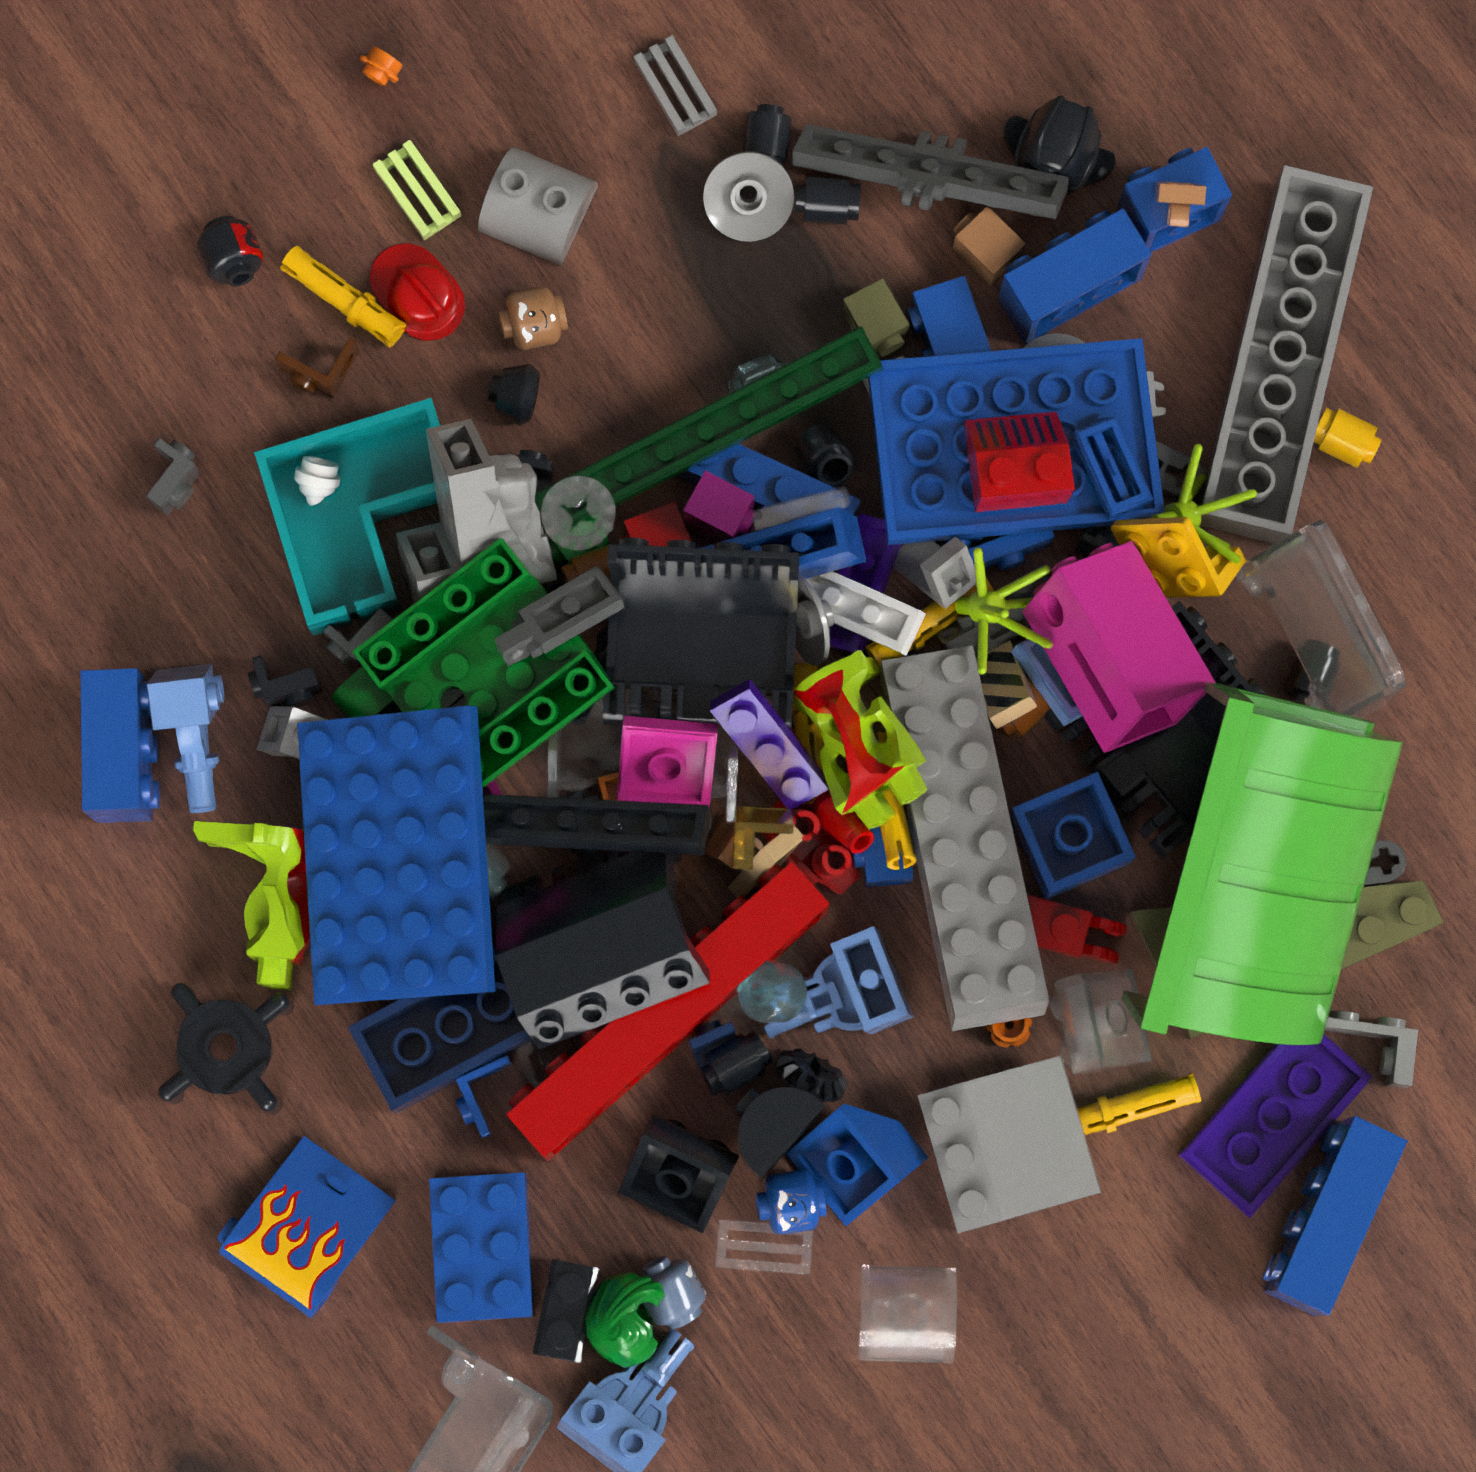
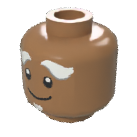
(533, 318)

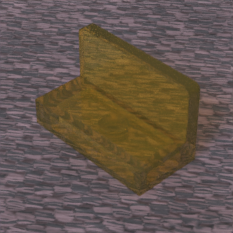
(752, 820)

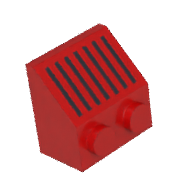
(1018, 461)

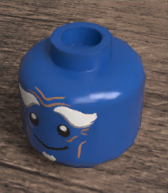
(791, 1202)

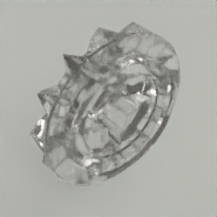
(573, 492)

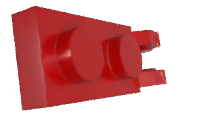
(1065, 929)

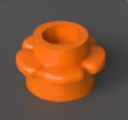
(380, 66)
(1016, 1036)

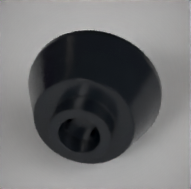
(515, 393)

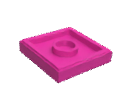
(666, 761)

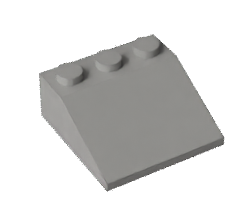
(1009, 1144)

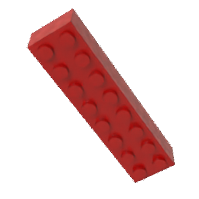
(631, 1046)

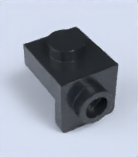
(292, 689)

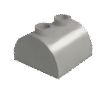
(535, 205)

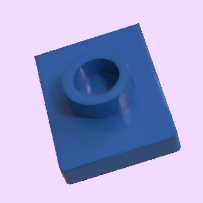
(468, 1103)

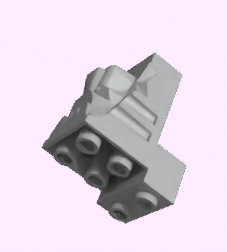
(477, 505)

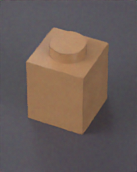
(987, 244)

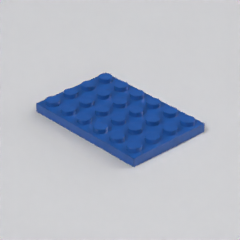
(923, 446)
(396, 856)

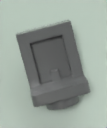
(175, 484)
(342, 649)

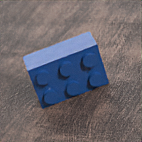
(1073, 274)
(117, 747)
(481, 1247)

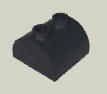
(772, 1125)
(678, 1173)

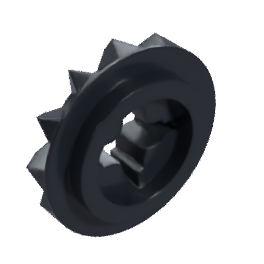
(811, 1074)

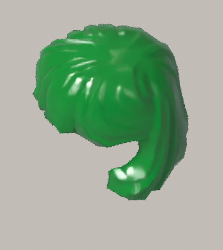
(617, 1324)

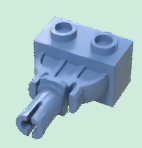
(188, 701)
(854, 988)
(620, 1416)

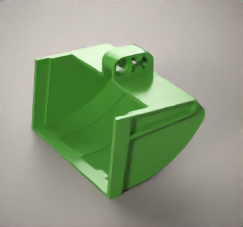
(1271, 873)

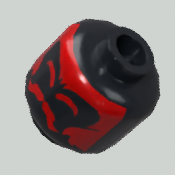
(228, 250)

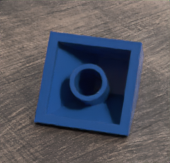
(857, 1158)

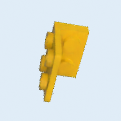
(1178, 556)

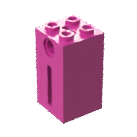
(1117, 645)

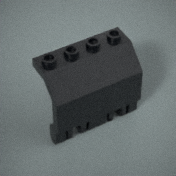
(700, 626)
(1174, 759)
(594, 943)

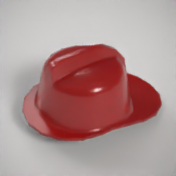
(417, 291)

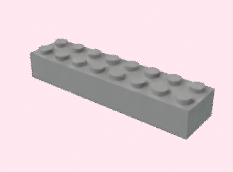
(1285, 352)
(966, 843)

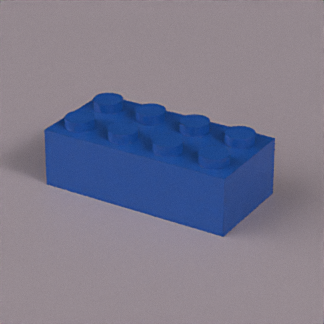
(1334, 1215)

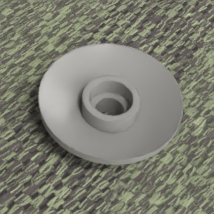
(754, 217)
(812, 624)

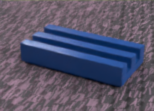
(1096, 476)

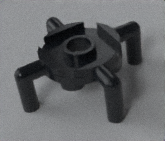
(248, 1063)

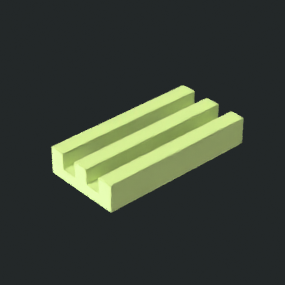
(396, 159)

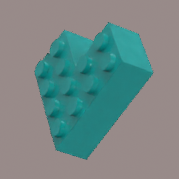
(335, 543)

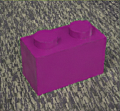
(718, 510)

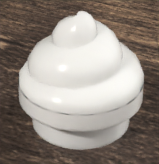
(317, 478)

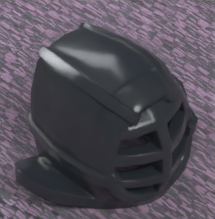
(1060, 141)

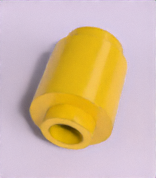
(1346, 437)

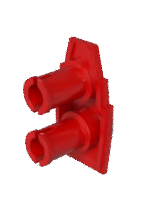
(819, 853)

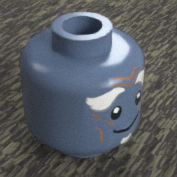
(682, 1292)

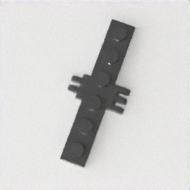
(930, 171)

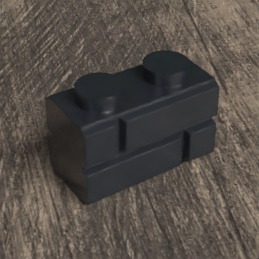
(564, 1310)

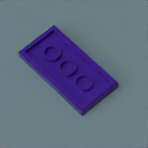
(1273, 1120)

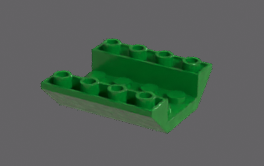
(451, 644)

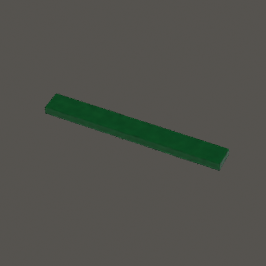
(729, 420)

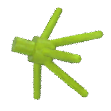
(1187, 508)
(992, 607)

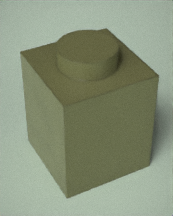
(878, 315)

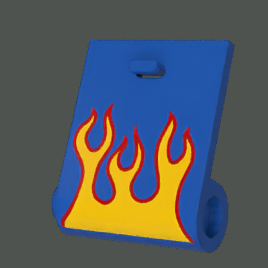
(301, 1230)

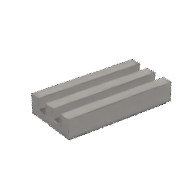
(657, 53)

